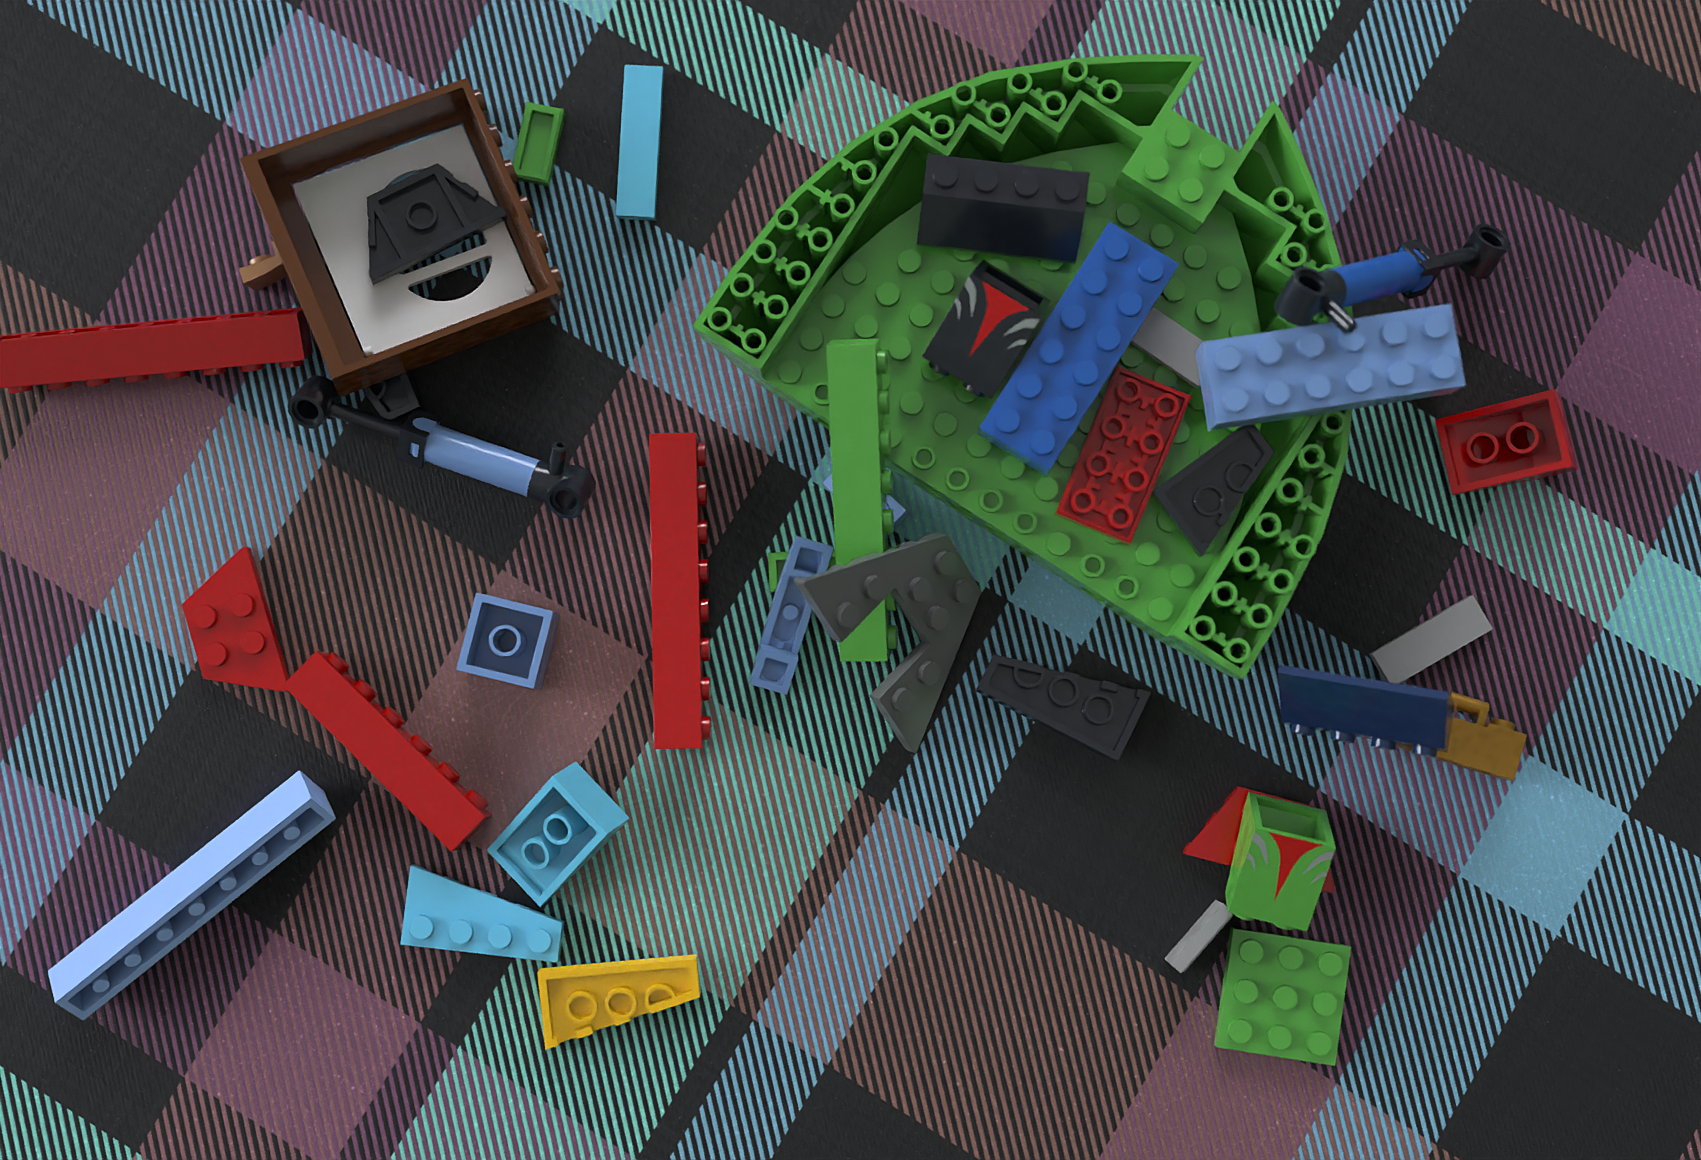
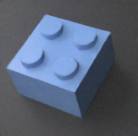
(508, 641)

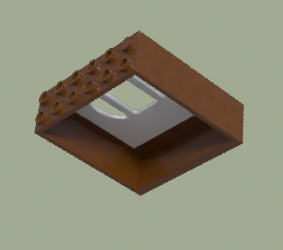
(390, 321)

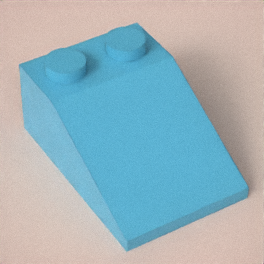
(557, 833)

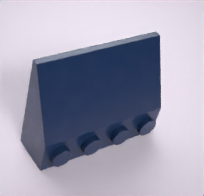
(1365, 709)

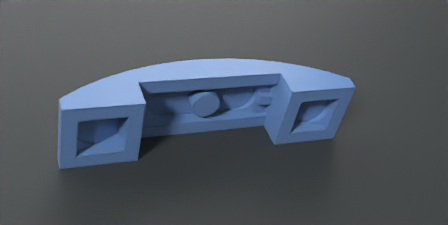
(788, 617)

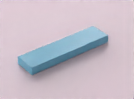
(640, 142)

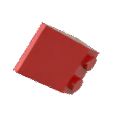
(1506, 443)

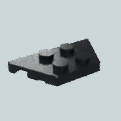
(423, 219)

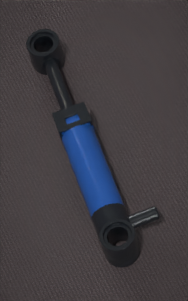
(1406, 272)

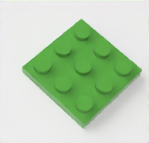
(1282, 996)

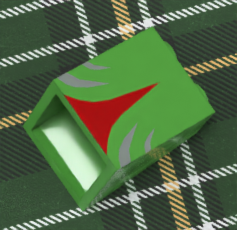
(1279, 862)

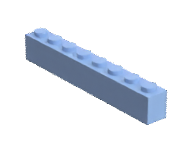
(190, 896)

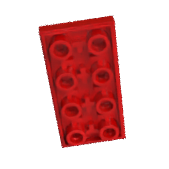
(1123, 455)

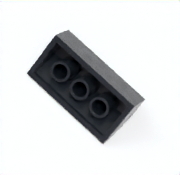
(1002, 208)

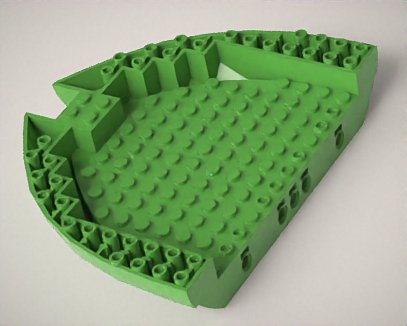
(1239, 223)

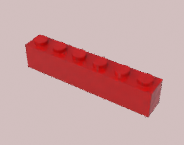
(388, 749)

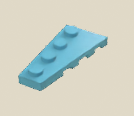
(464, 919)

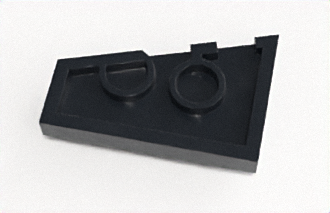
(1211, 486)

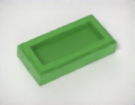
(538, 143)

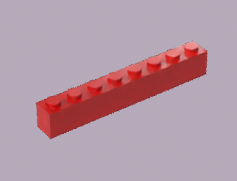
(154, 348)
(677, 591)

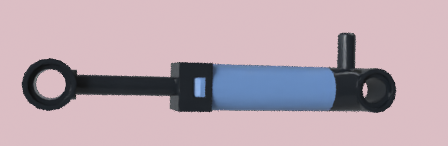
(424, 441)

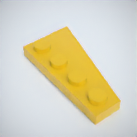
(603, 994)

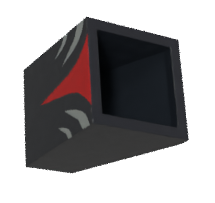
(985, 329)

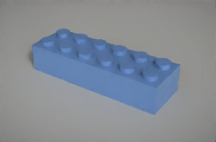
(1329, 371)

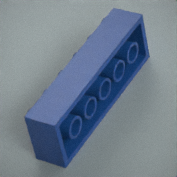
(1077, 348)

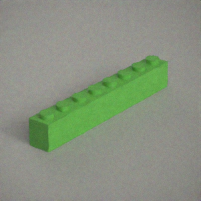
(861, 478)

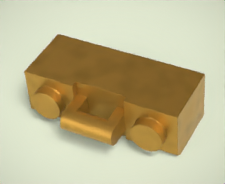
(1479, 745)

